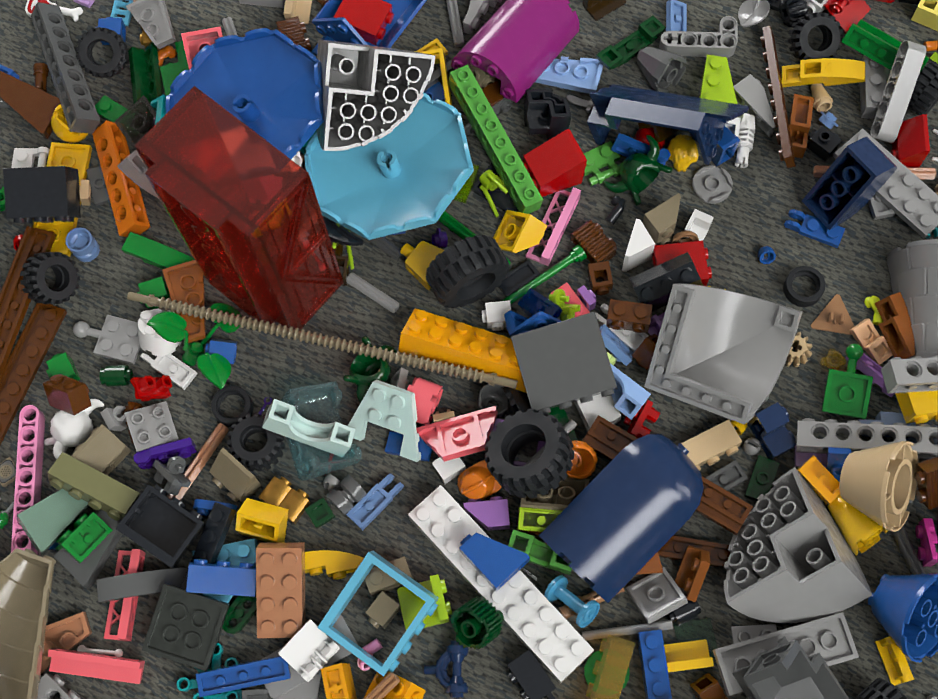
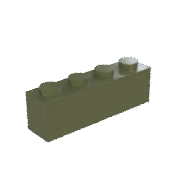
(92, 486)

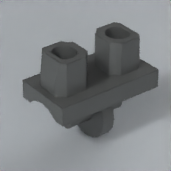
(171, 474)

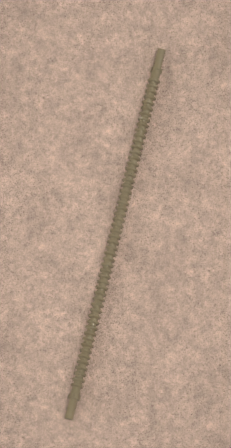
(237, 320)

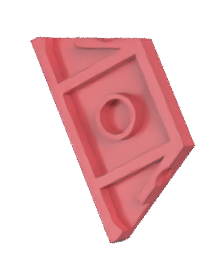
(459, 434)

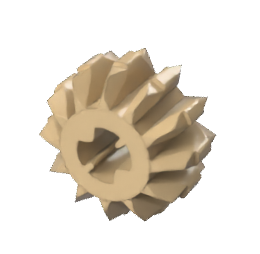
(802, 351)

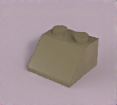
(662, 220)
(234, 477)

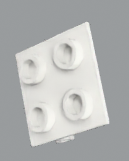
(309, 650)

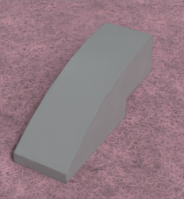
(135, 169)

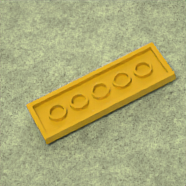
(72, 156)

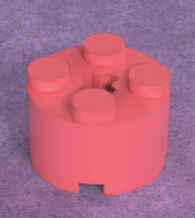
(427, 398)

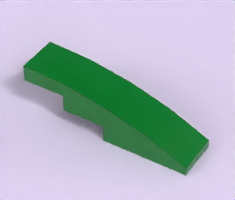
(153, 252)

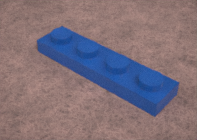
(242, 676)

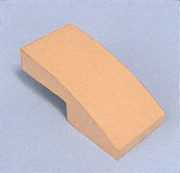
(871, 341)

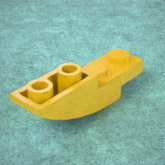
(824, 70)
(335, 562)

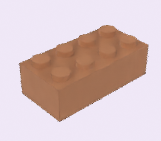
(280, 589)

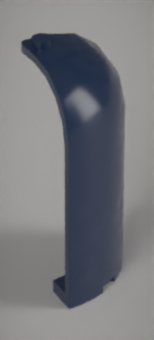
(627, 513)

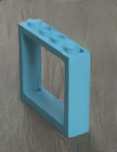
(348, 592)

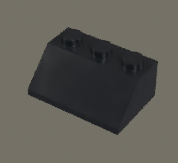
(656, 283)

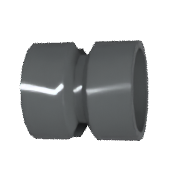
(346, 494)

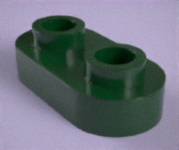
(238, 612)

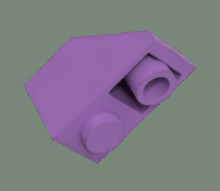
(489, 514)

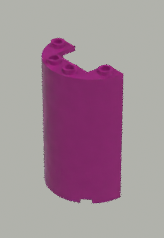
(520, 42)

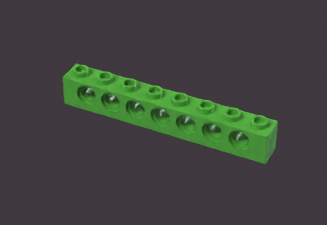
(495, 140)

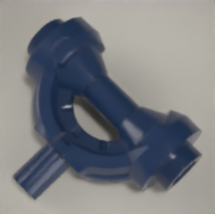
(455, 685)

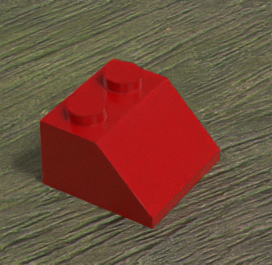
(912, 142)

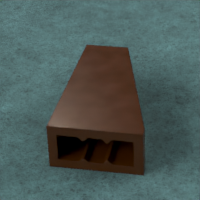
(29, 103)

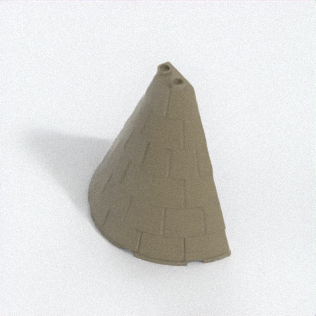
(23, 619)

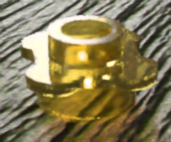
(833, 355)

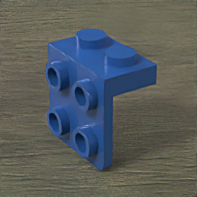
(518, 324)

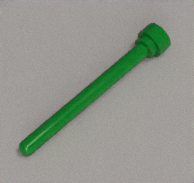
(576, 255)

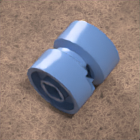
(82, 244)

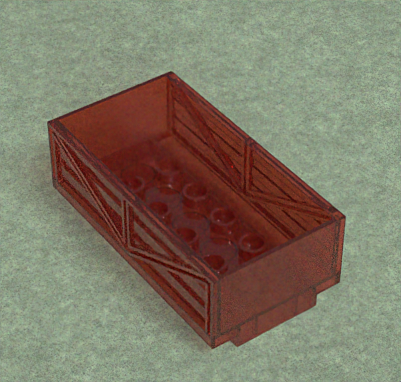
(242, 211)

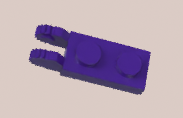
(183, 448)

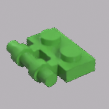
(599, 158)

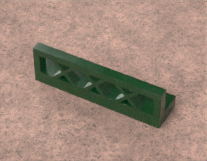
(143, 82)

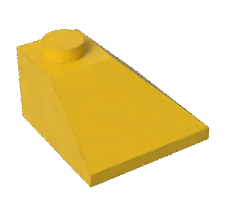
(519, 231)

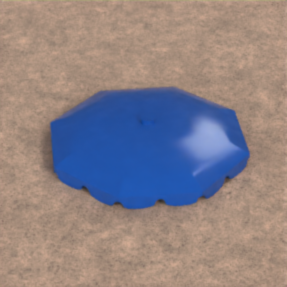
(261, 83)

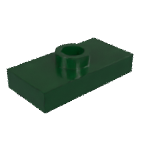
(762, 477)

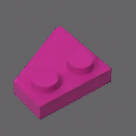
(928, 539)

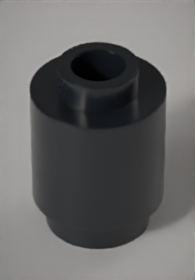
(684, 613)

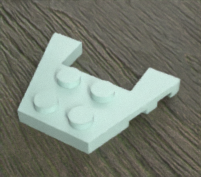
(391, 409)

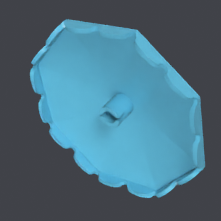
(395, 179)

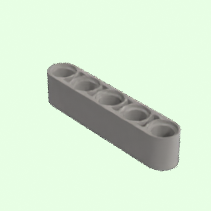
(898, 91)

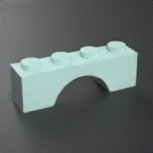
(330, 437)

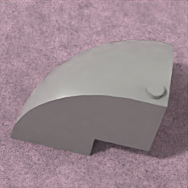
(367, 91)
(792, 559)

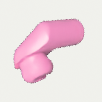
(371, 648)

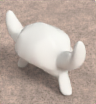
(70, 429)

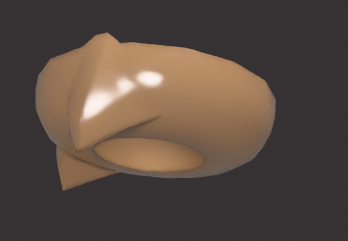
(677, 237)

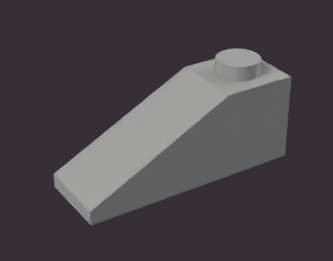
(752, 94)

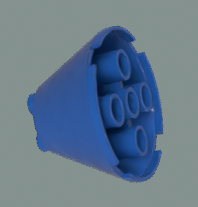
(909, 612)

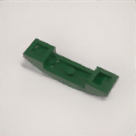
(629, 47)

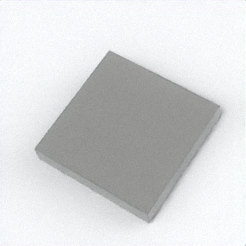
(656, 595)

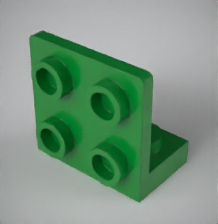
(85, 537)

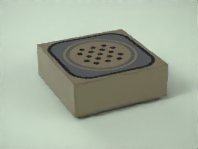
(7, 472)

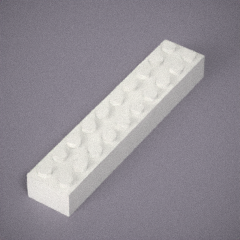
(522, 604)

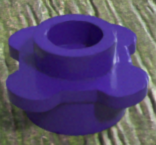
(440, 239)

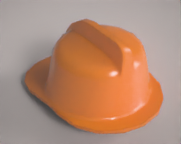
(477, 482)

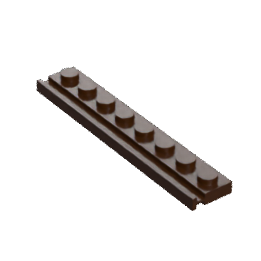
(12, 297)
(26, 360)
(715, 502)

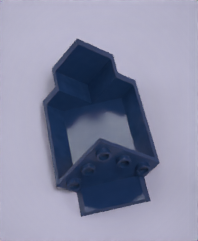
(662, 109)

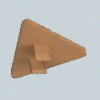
(834, 318)

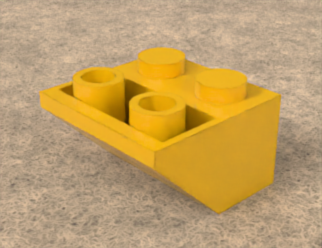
(262, 521)

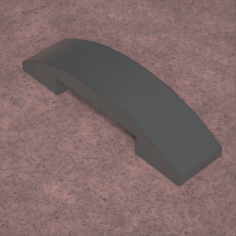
(138, 584)

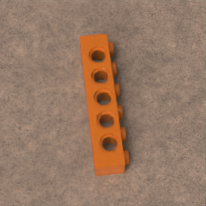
(122, 191)

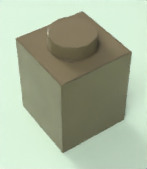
(382, 611)

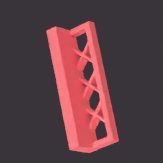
(129, 604)
(96, 665)

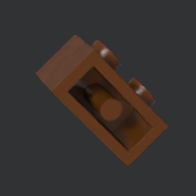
(629, 316)
(67, 394)

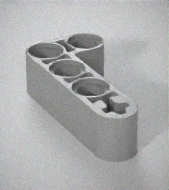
(697, 41)

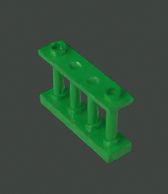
(874, 43)

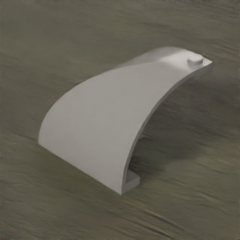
(721, 349)

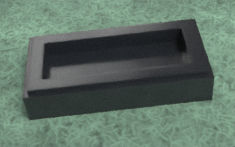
(518, 277)

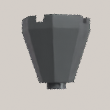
(661, 67)

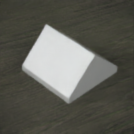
(639, 247)

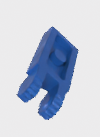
(814, 228)

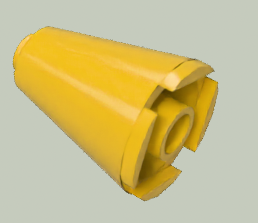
(857, 528)

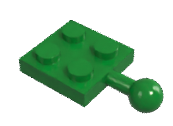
(848, 392)

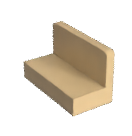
(298, 8)

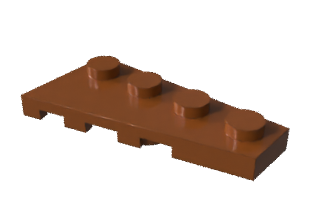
(187, 285)

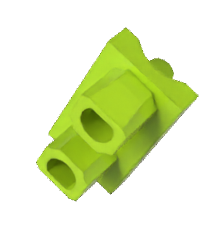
(559, 298)

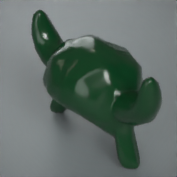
(639, 171)
(367, 369)

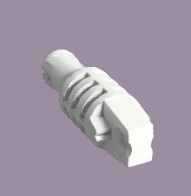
(746, 137)

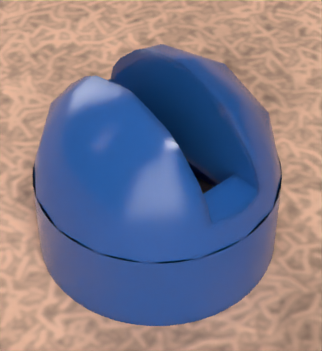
(771, 255)

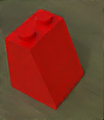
(556, 164)

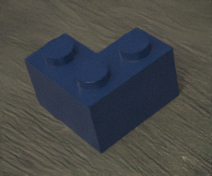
(770, 430)

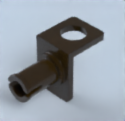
(342, 261)

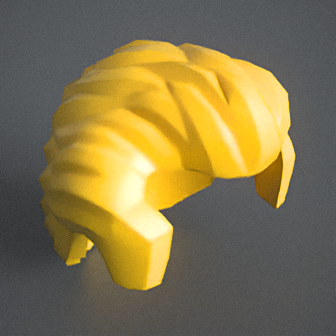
(683, 152)

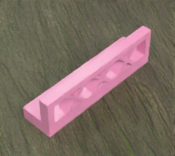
(560, 225)

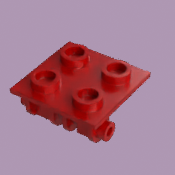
(847, 11)

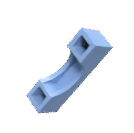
(629, 395)

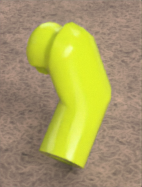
(870, 302)

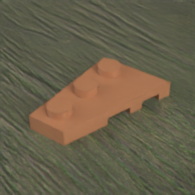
(65, 635)

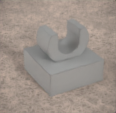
(114, 418)

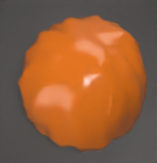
(584, 460)

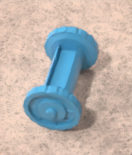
(585, 612)

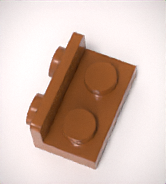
(692, 571)

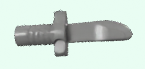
(581, 102)

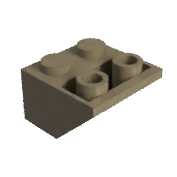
(101, 450)

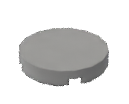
(712, 184)

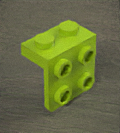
(412, 604)

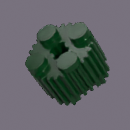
(476, 623)

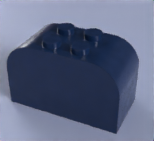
(849, 183)

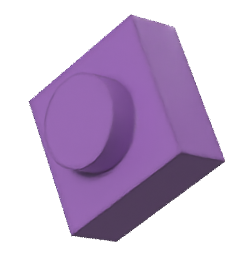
(587, 297)

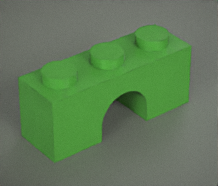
(538, 552)

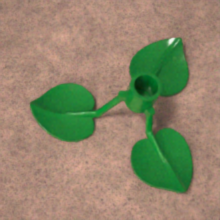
(213, 367)

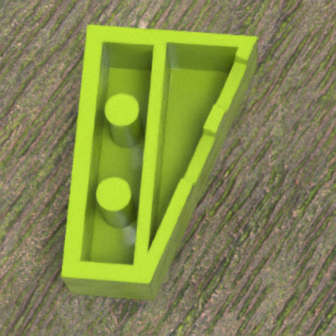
(717, 80)

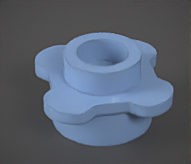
(828, 119)

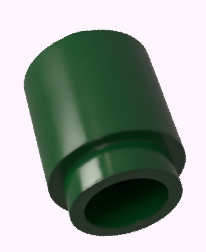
(116, 375)

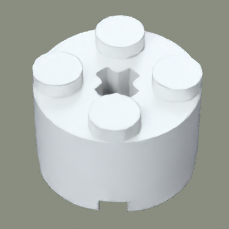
(149, 338)

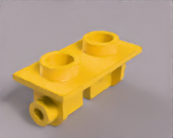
(894, 661)

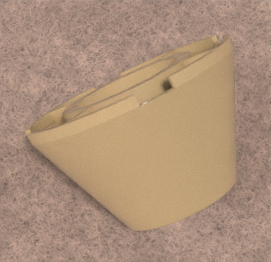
(881, 482)

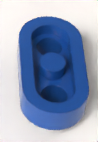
(205, 506)

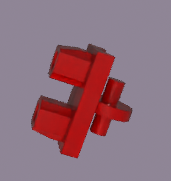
(151, 387)
(647, 413)

